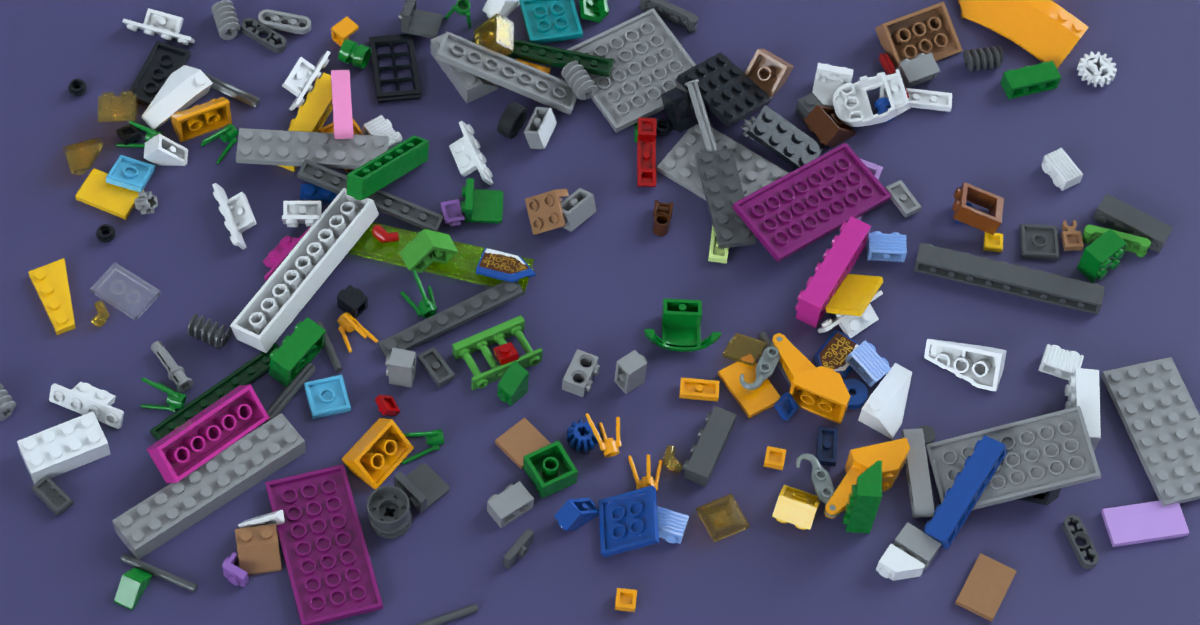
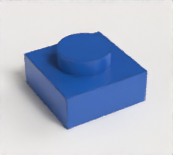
(786, 406)

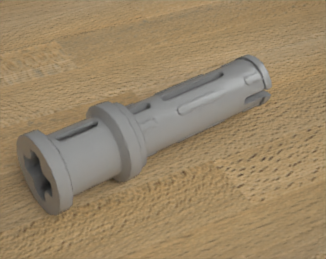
(175, 372)

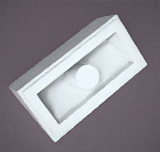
(270, 518)

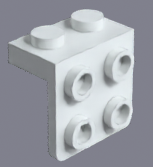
(828, 80)
(301, 212)

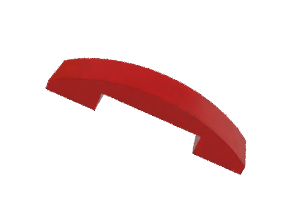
(646, 152)

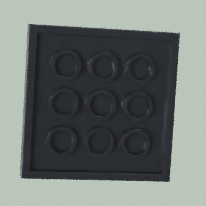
(725, 89)

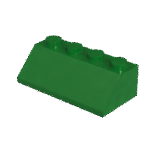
(864, 500)

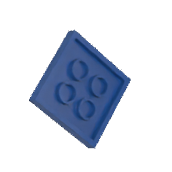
(628, 521)

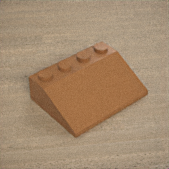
(920, 32)

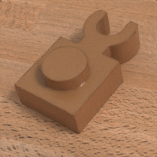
(1071, 239)

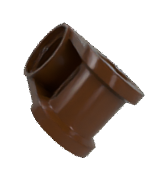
(662, 217)

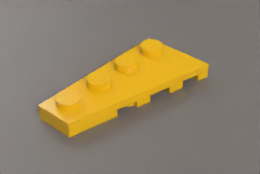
(53, 290)

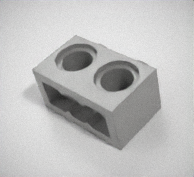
(577, 372)

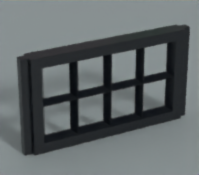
(396, 95)

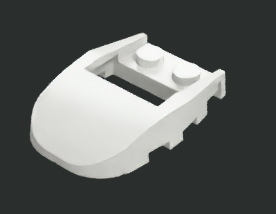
(853, 105)

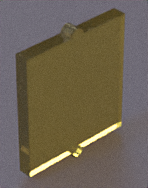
(744, 349)

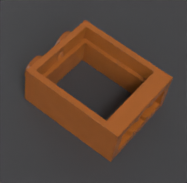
(973, 217)

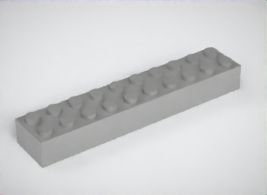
(209, 486)

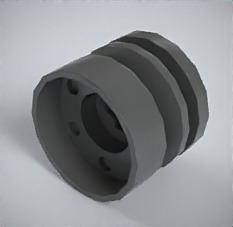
(389, 502)

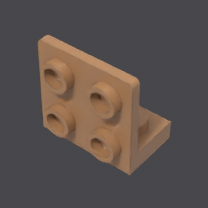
(546, 211)

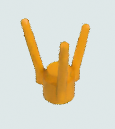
(349, 324)
(608, 445)
(646, 480)

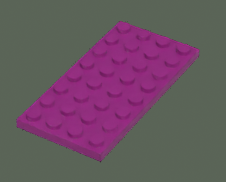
(811, 202)
(324, 546)

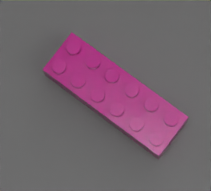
(832, 271)
(208, 433)

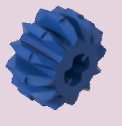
(575, 437)

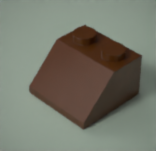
(828, 126)

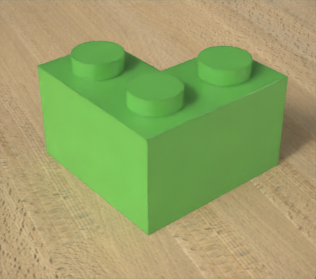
(426, 248)

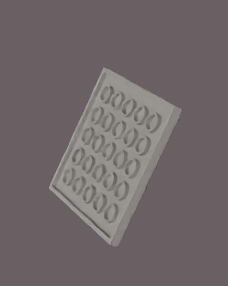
(644, 67)

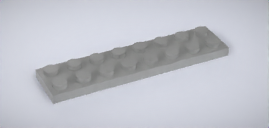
(506, 72)
(293, 147)

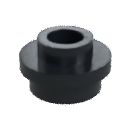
(77, 83)
(662, 123)
(103, 229)

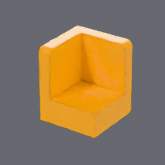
(343, 30)

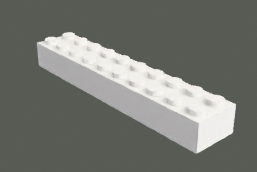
(303, 271)

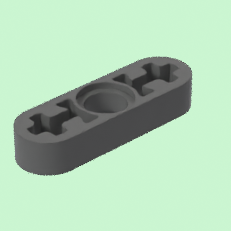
(261, 28)
(1080, 550)

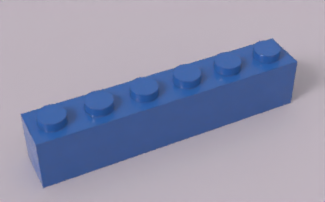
(966, 491)

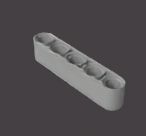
(918, 474)

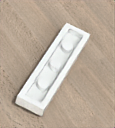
(925, 99)

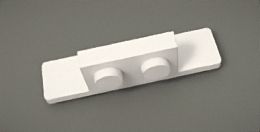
(161, 23)
(301, 78)
(468, 155)
(236, 213)
(851, 324)
(85, 399)

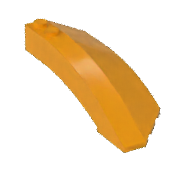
(1032, 24)

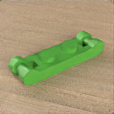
(1134, 243)

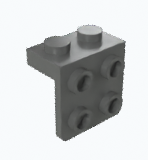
(419, 21)
(422, 487)

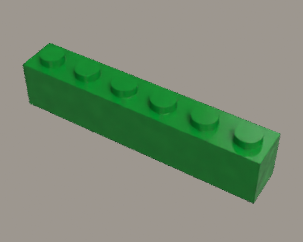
(387, 167)

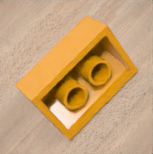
(201, 119)
(378, 452)

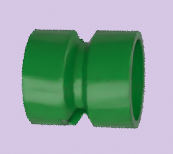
(356, 54)

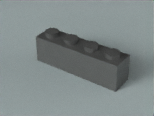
(1132, 221)
(710, 446)

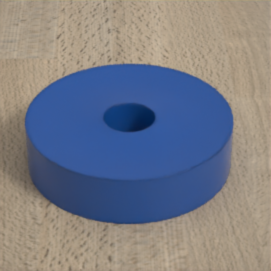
(860, 391)

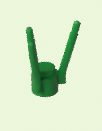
(462, 8)
(227, 134)
(149, 135)
(426, 307)
(175, 399)
(432, 438)

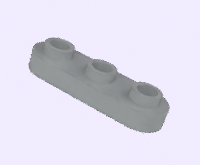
(285, 21)

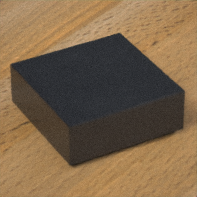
(128, 134)

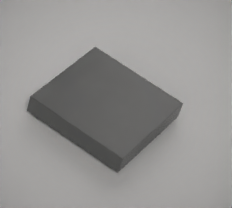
(1039, 242)

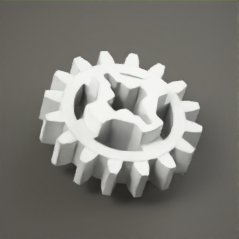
(1096, 69)

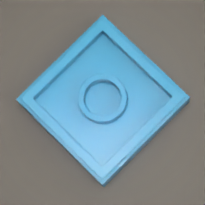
(130, 173)
(327, 396)

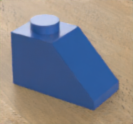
(576, 513)

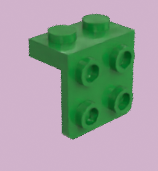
(481, 205)

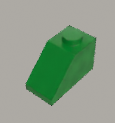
(513, 384)

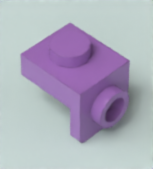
(452, 213)
(233, 573)

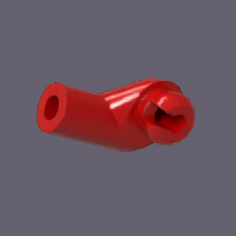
(383, 236)

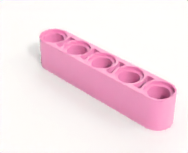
(342, 104)

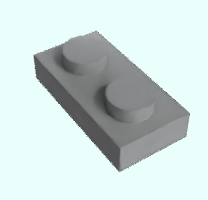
(903, 199)

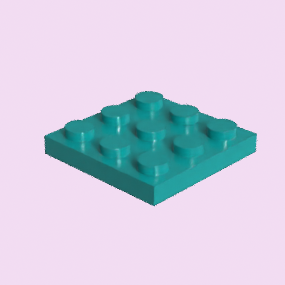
(550, 20)

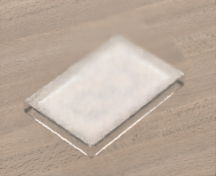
(125, 291)

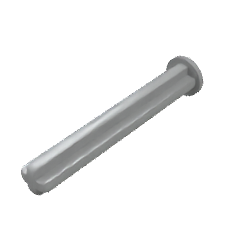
(701, 115)

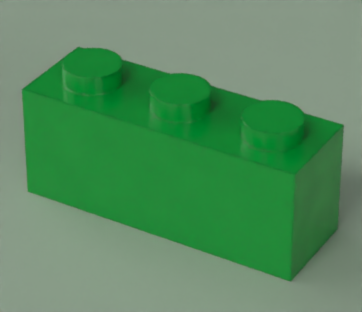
(1030, 79)

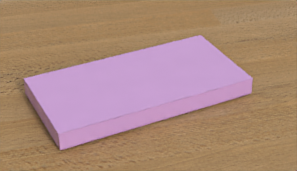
(1144, 523)

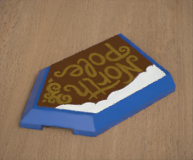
(503, 266)
(834, 352)

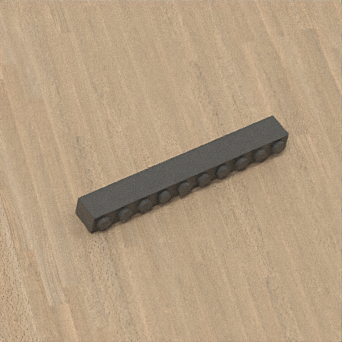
(1009, 278)

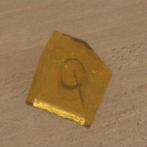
(82, 155)
(722, 517)

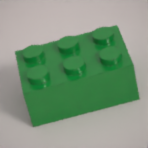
(296, 351)

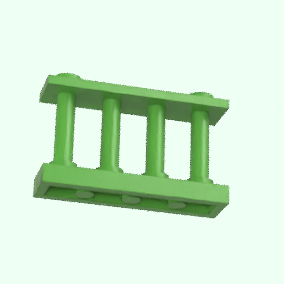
(491, 336)

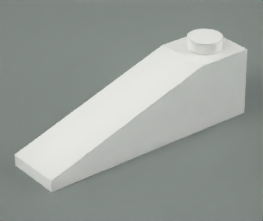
(178, 92)
(973, 363)
(887, 403)

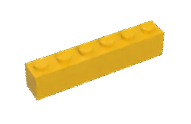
(314, 111)

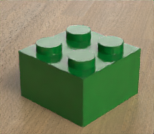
(1102, 256)
(550, 469)

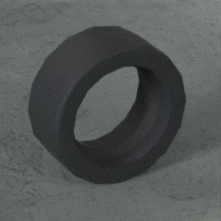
(512, 120)

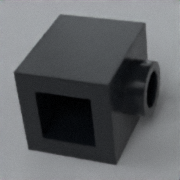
(352, 301)

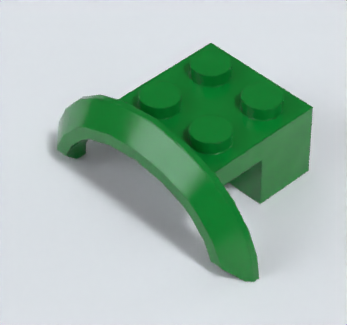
(681, 327)

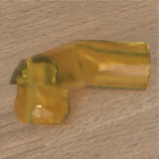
(102, 316)
(670, 461)

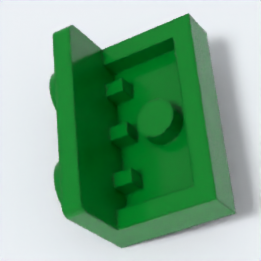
(593, 10)

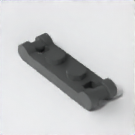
(672, 13)

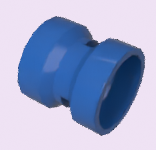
(882, 106)

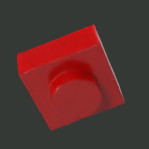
(506, 353)
(387, 405)

